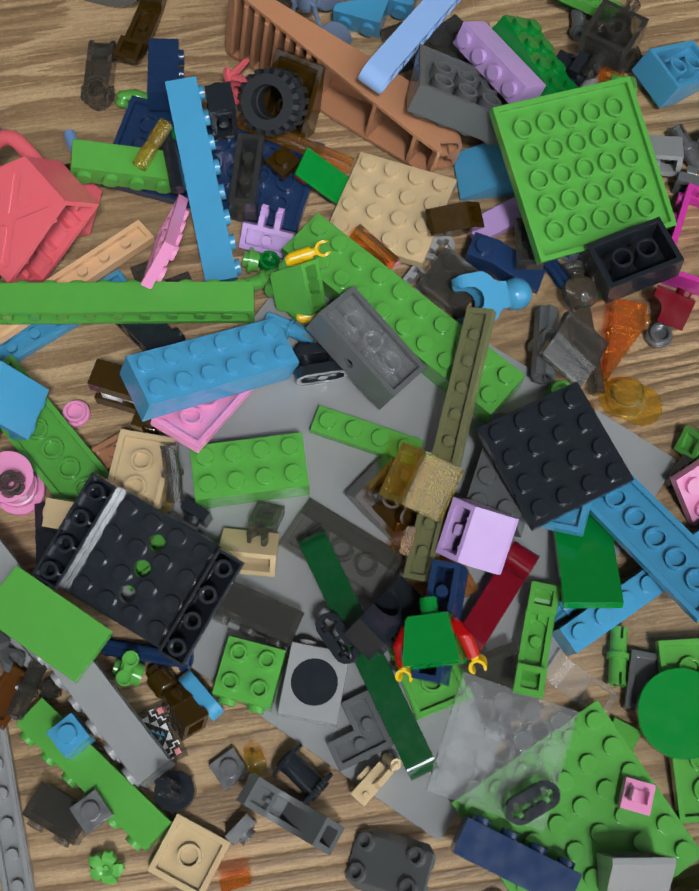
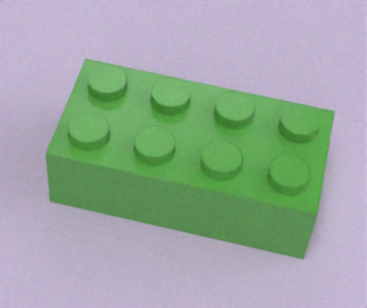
(250, 470)

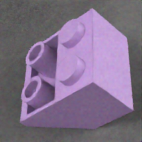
(477, 535)

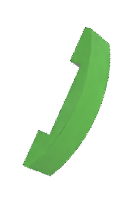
(536, 640)

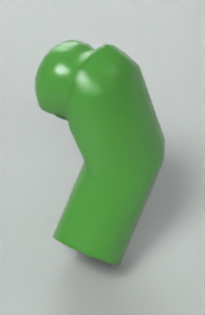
(124, 96)

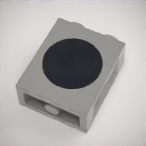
(313, 684)

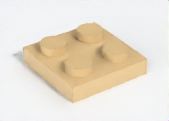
(189, 855)

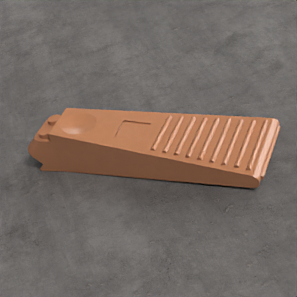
(261, 26)

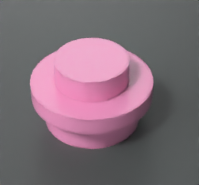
(76, 413)

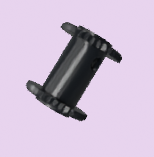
(302, 774)

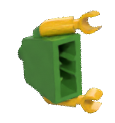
(299, 284)

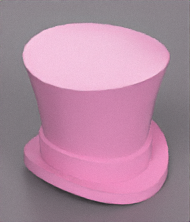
(34, 486)

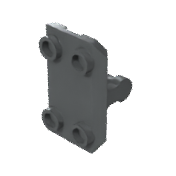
(389, 862)

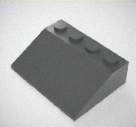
(452, 95)

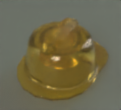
(631, 401)

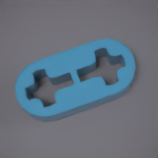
(201, 695)

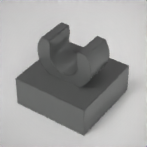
(684, 178)

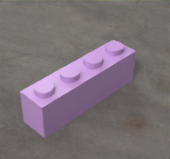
(497, 62)

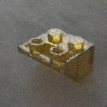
(421, 482)

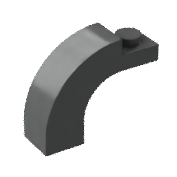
(290, 814)

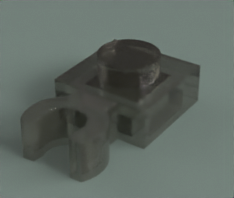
(264, 519)

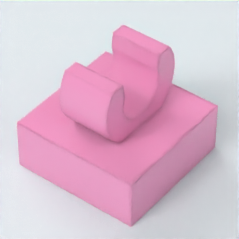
(636, 796)

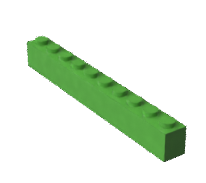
(127, 302)

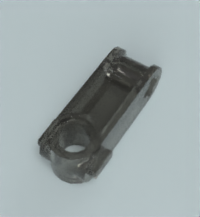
(99, 76)

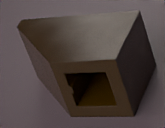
(454, 219)

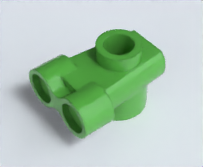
(128, 670)

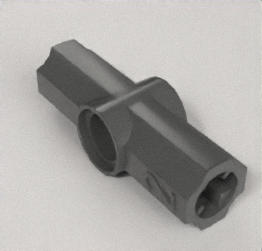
(545, 324)

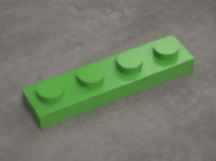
(359, 433)

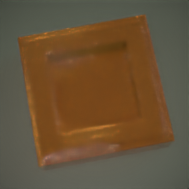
(403, 539)
(236, 881)

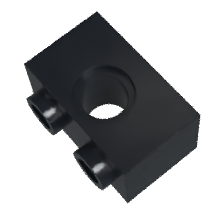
(221, 110)

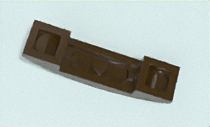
(142, 27)

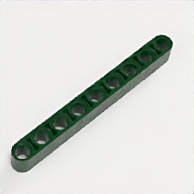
(376, 671)

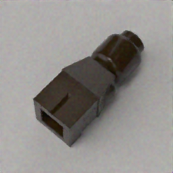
(177, 702)

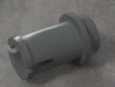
(578, 21)

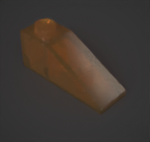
(625, 326)

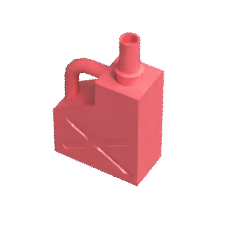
(39, 212)

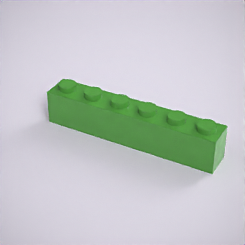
(93, 770)

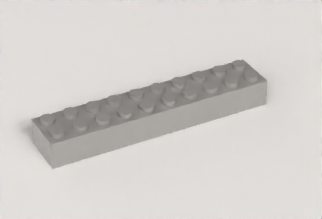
(107, 710)

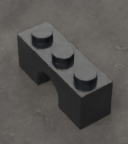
(384, 619)

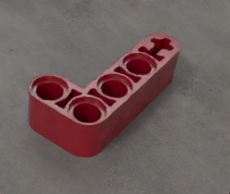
(500, 593)

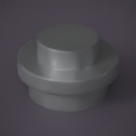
(659, 335)

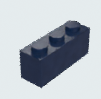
(163, 66)

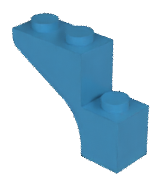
(370, 15)

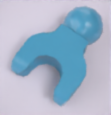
(493, 294)

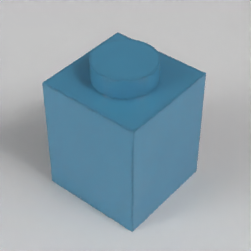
(71, 736)

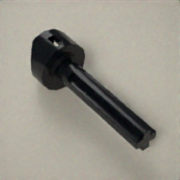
(174, 791)

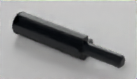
(173, 165)

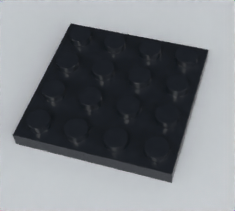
(554, 455)

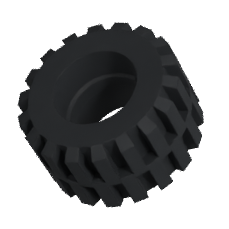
(253, 101)

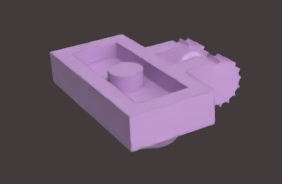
(265, 237)

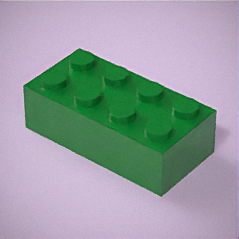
(535, 51)

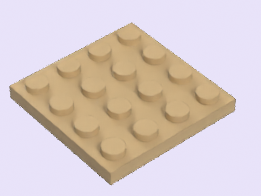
(392, 205)

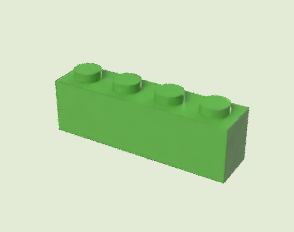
(113, 166)

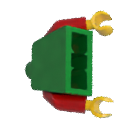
(434, 641)

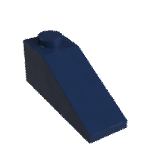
(499, 261)

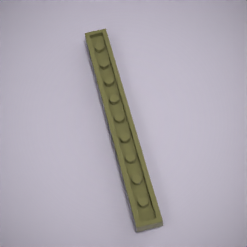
(453, 428)

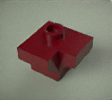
(674, 306)

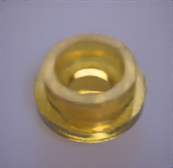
(255, 761)

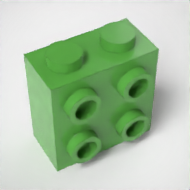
(249, 675)

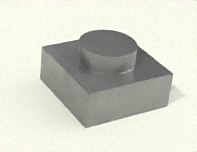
(229, 769)
(91, 812)
(242, 831)

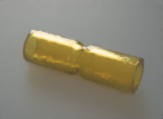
(150, 147)

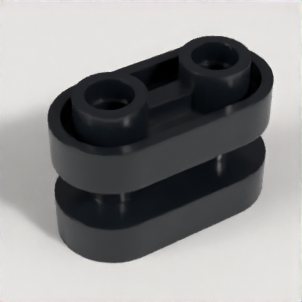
(316, 365)

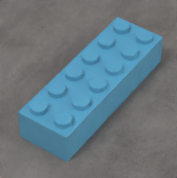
(208, 368)

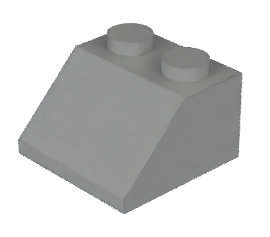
(635, 871)

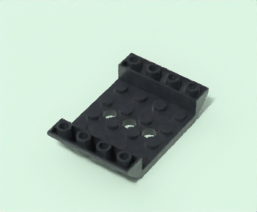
(98, 557)

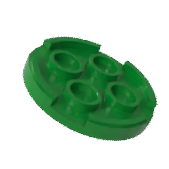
(670, 713)

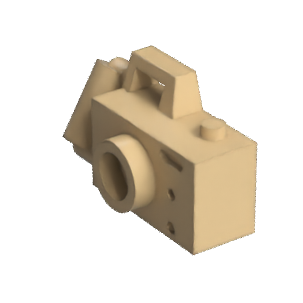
(373, 779)

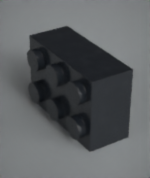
(632, 260)

